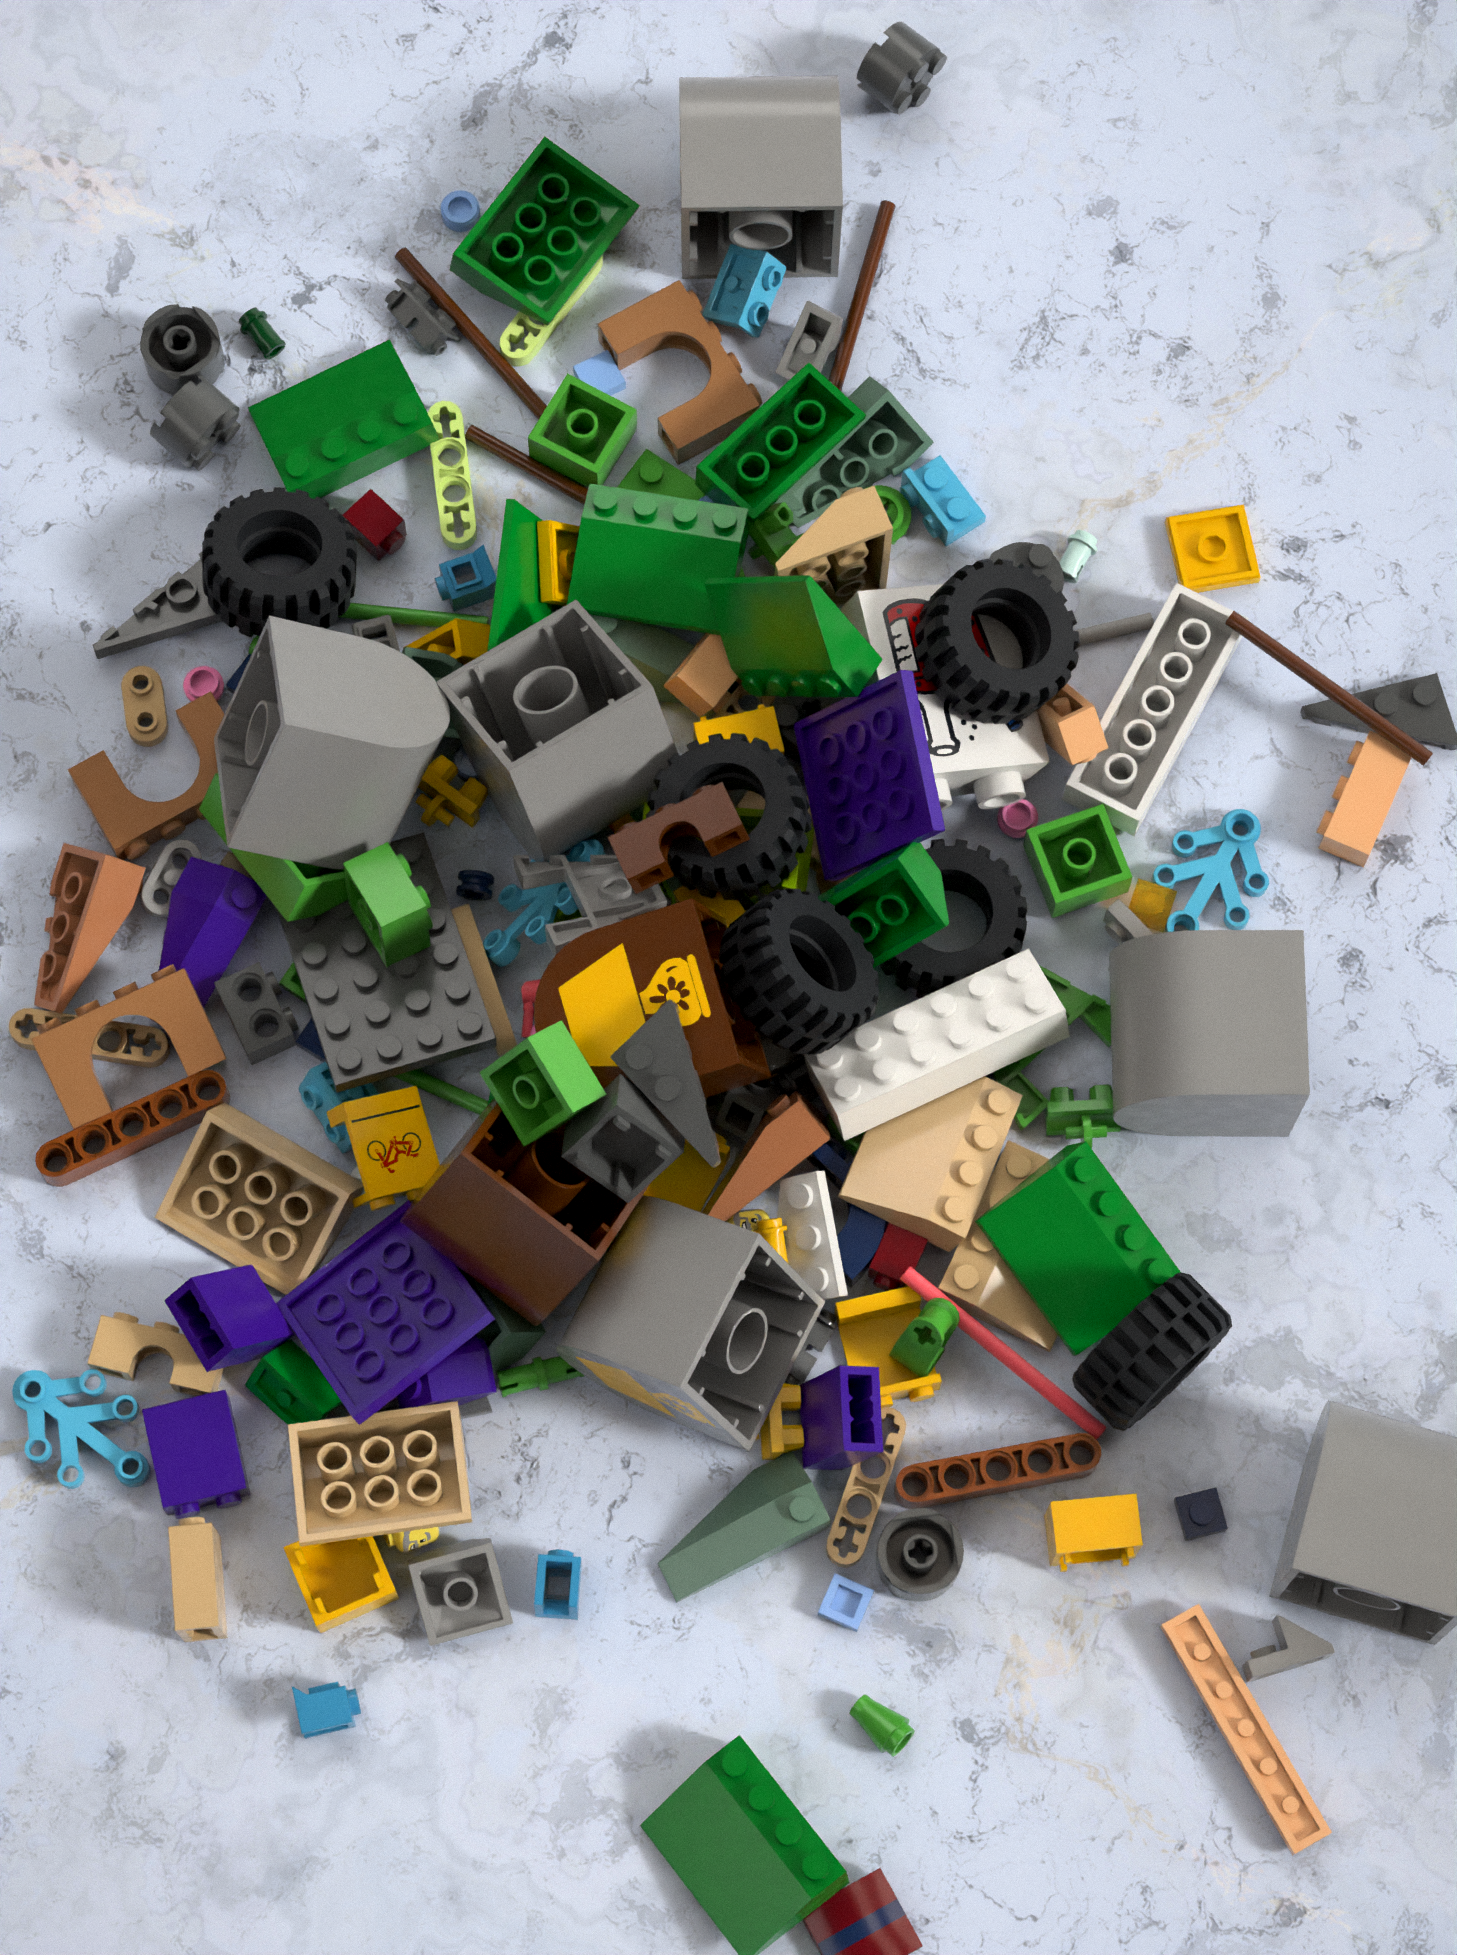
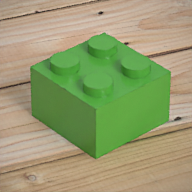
(582, 432)
(1077, 860)
(388, 903)
(542, 1083)

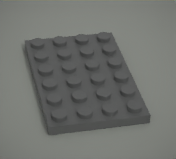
(396, 1016)

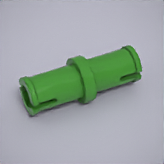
(535, 1375)

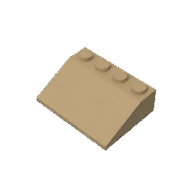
(844, 547)
(933, 1162)
(258, 1198)
(979, 1276)
(379, 1476)

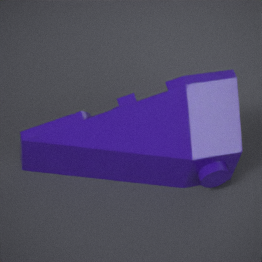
(208, 921)
(459, 1377)

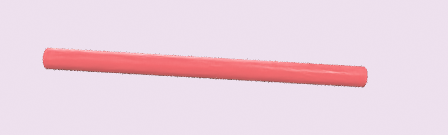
(1009, 1357)

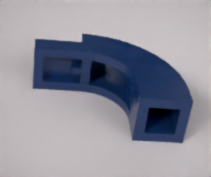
(863, 1230)

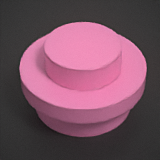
(201, 681)
(1017, 818)

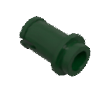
(261, 332)

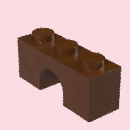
(645, 844)

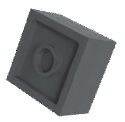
(622, 1140)

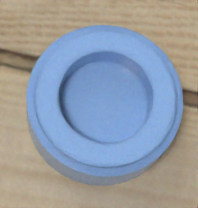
(460, 211)

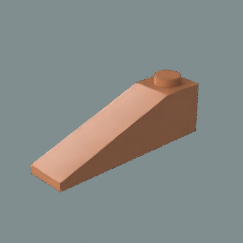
(778, 1144)

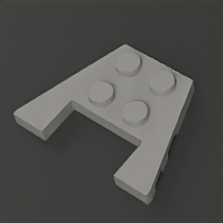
(597, 889)

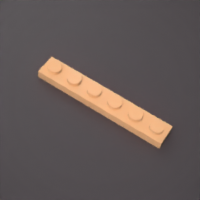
(1245, 1729)

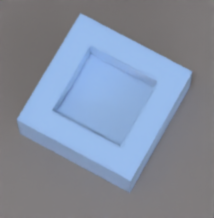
(601, 373)
(845, 1602)

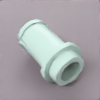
(1077, 553)

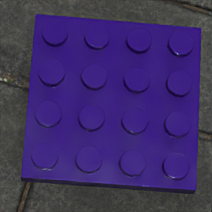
(869, 775)
(383, 1314)

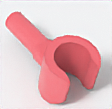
(528, 992)

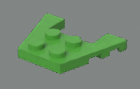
(1078, 1004)

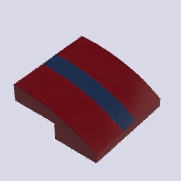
(863, 1921)

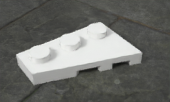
(811, 1233)

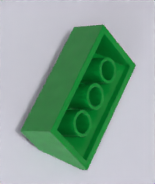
(778, 443)
(893, 901)

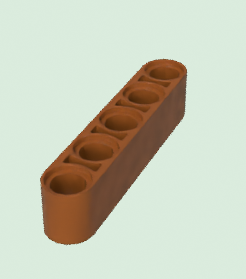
(111, 1128)
(1013, 1457)

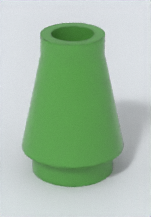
(883, 1726)

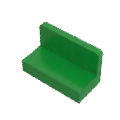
(292, 1385)

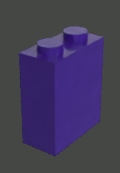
(228, 1317)
(841, 1418)
(196, 1454)

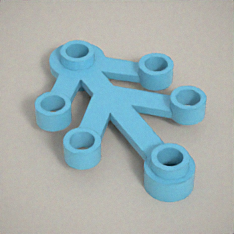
(1216, 869)
(503, 946)
(74, 1423)

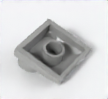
(459, 1590)

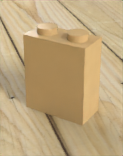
(197, 1580)

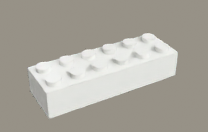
(1156, 708)
(938, 1044)

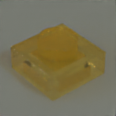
(1152, 904)

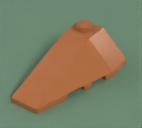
(90, 905)

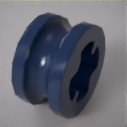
(475, 885)

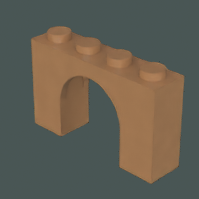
(674, 321)
(136, 823)
(69, 1046)

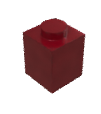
(376, 525)
(894, 1255)

